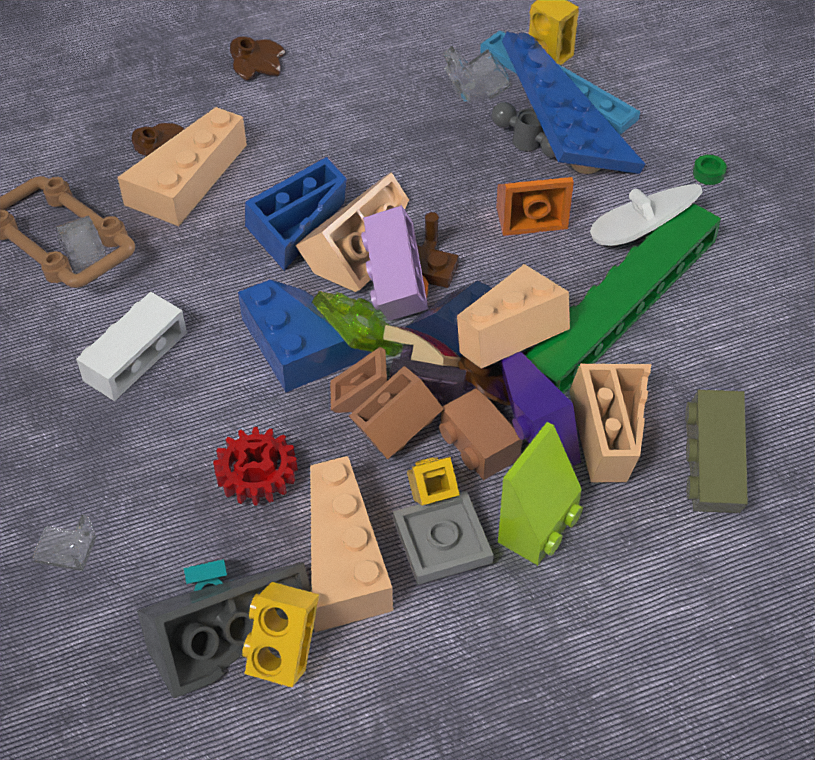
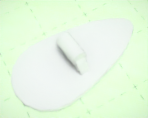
(642, 214)

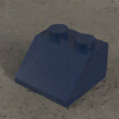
(441, 318)

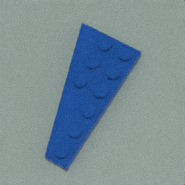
(567, 116)

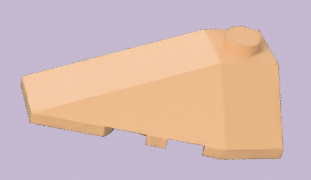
(336, 245)

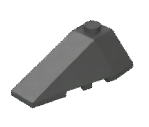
(206, 629)

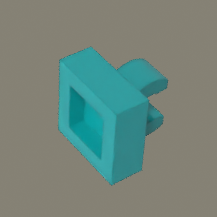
(205, 573)

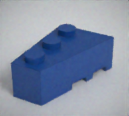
(294, 209)

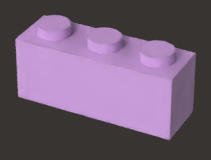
(394, 264)

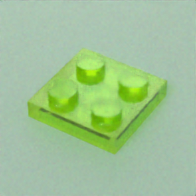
(355, 322)

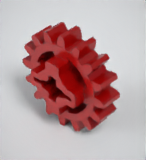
(255, 466)

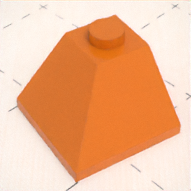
(534, 205)

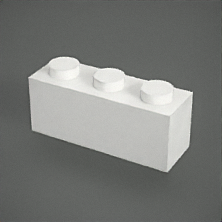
(131, 346)

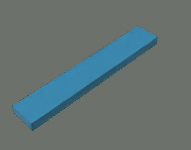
(614, 110)

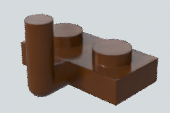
(436, 265)

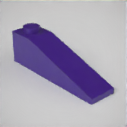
(538, 401)

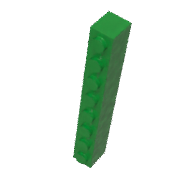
(625, 294)

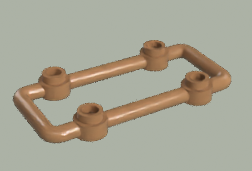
(54, 264)

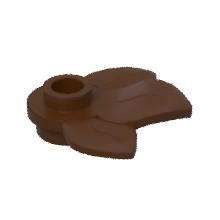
(256, 56)
(151, 138)
(487, 380)

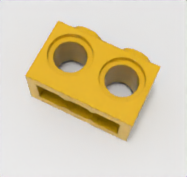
(554, 27)
(288, 636)

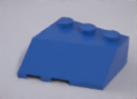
(294, 334)

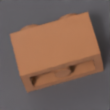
(396, 412)
(480, 434)

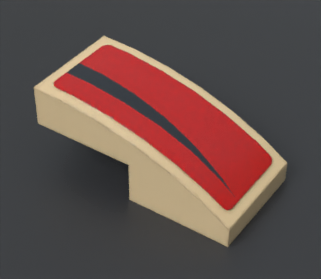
(425, 347)

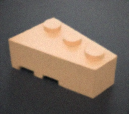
(513, 317)
(610, 417)

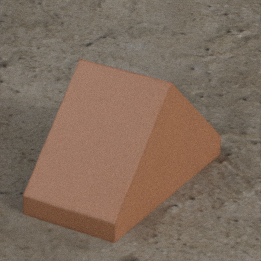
(358, 382)

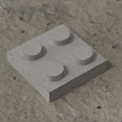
(442, 538)

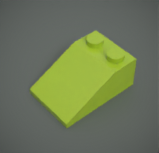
(539, 498)

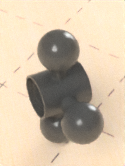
(527, 129)

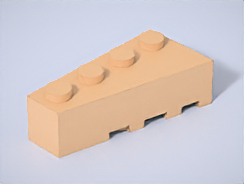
(184, 168)
(344, 550)

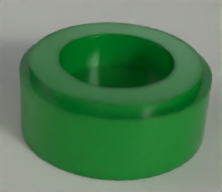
(709, 169)

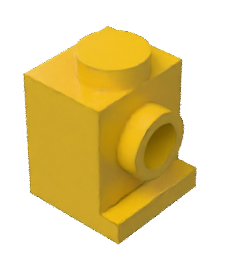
(432, 480)

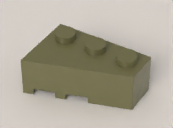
(717, 451)

